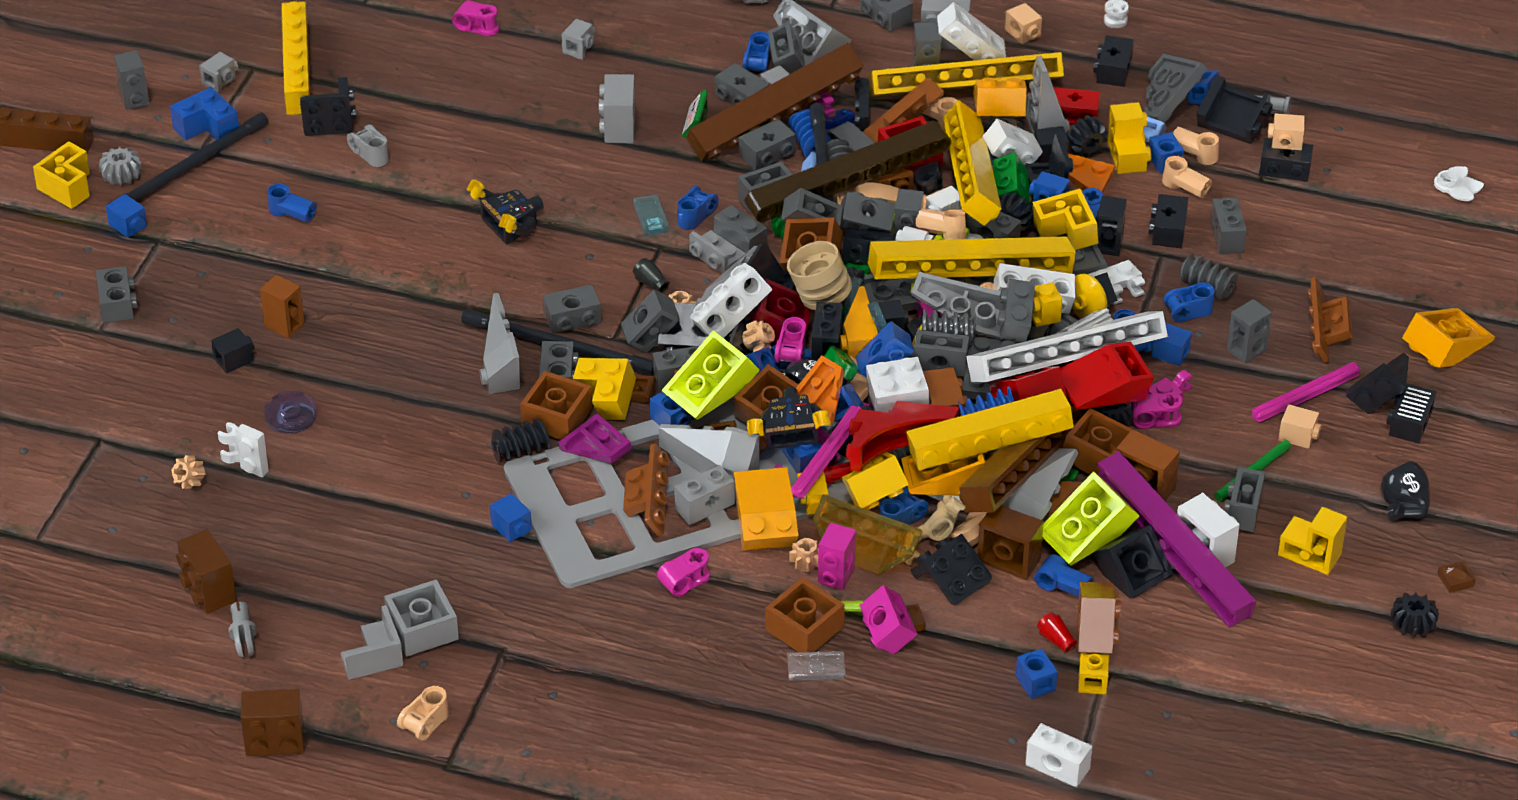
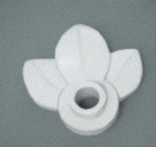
(1457, 183)

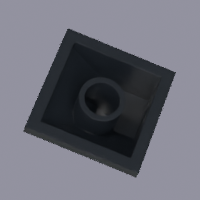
(1134, 561)

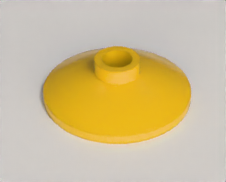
(1088, 295)

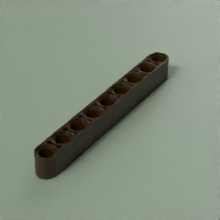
(851, 169)

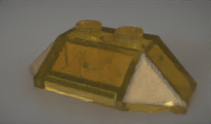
(879, 539)

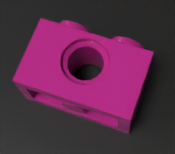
(836, 556)
(888, 620)

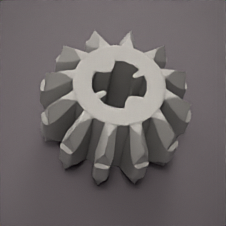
(120, 166)

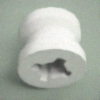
(1116, 13)

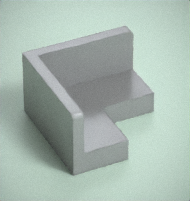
(381, 650)

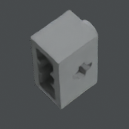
(704, 494)

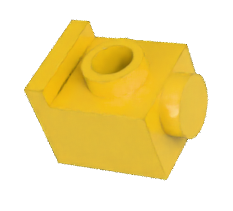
(1046, 305)
(814, 495)
(1093, 666)

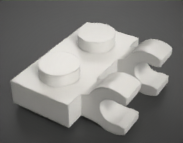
(1122, 276)
(246, 447)

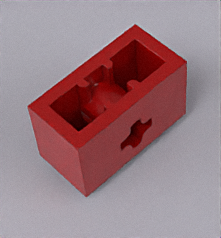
(1077, 103)

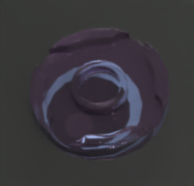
(290, 412)

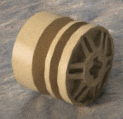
(819, 274)

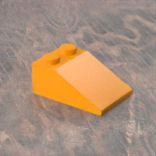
(1000, 97)
(858, 326)
(1446, 336)
(941, 479)
(765, 509)

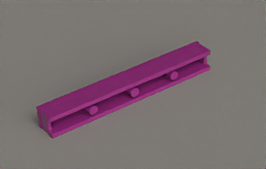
(1179, 543)

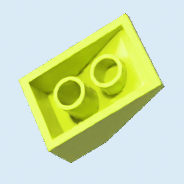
(710, 376)
(1088, 520)

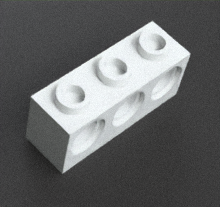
(969, 34)
(1063, 281)
(743, 301)

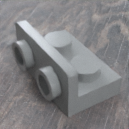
(714, 250)

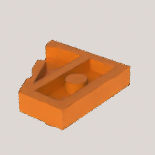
(1090, 173)
(823, 385)

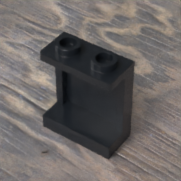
(1233, 111)
(825, 328)

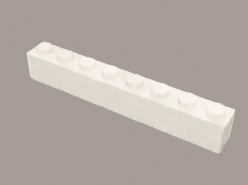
(1064, 346)

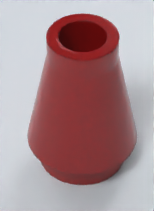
(1055, 631)

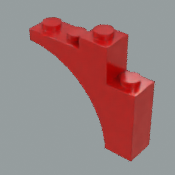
(883, 431)

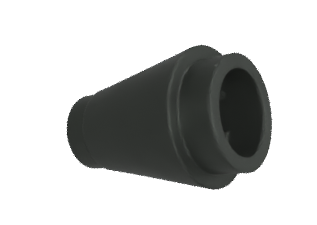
(650, 275)

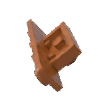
(907, 108)
(1330, 318)
(648, 489)

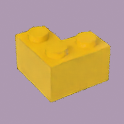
(1127, 138)
(64, 175)
(1069, 215)
(610, 382)
(876, 480)
(1314, 543)

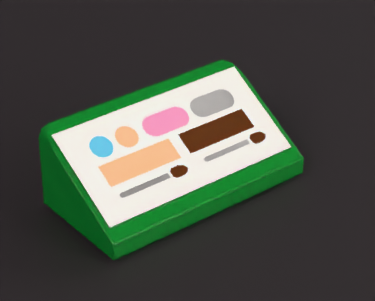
(696, 112)

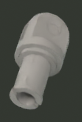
(242, 629)

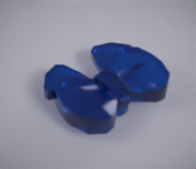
(841, 117)

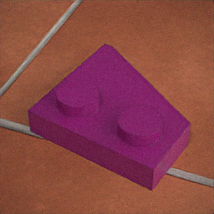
(596, 441)

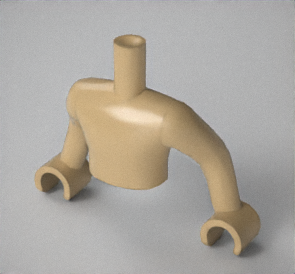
(941, 522)

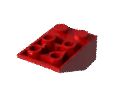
(1107, 377)

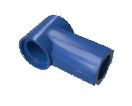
(284, 203)
(1056, 574)

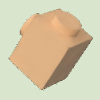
(1287, 131)
(1299, 426)

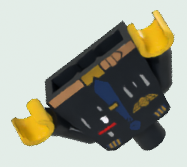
(506, 213)
(790, 421)

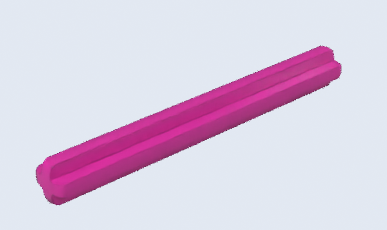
(1305, 392)
(824, 455)

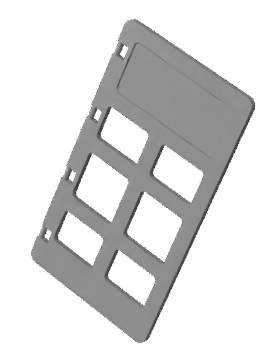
(557, 523)

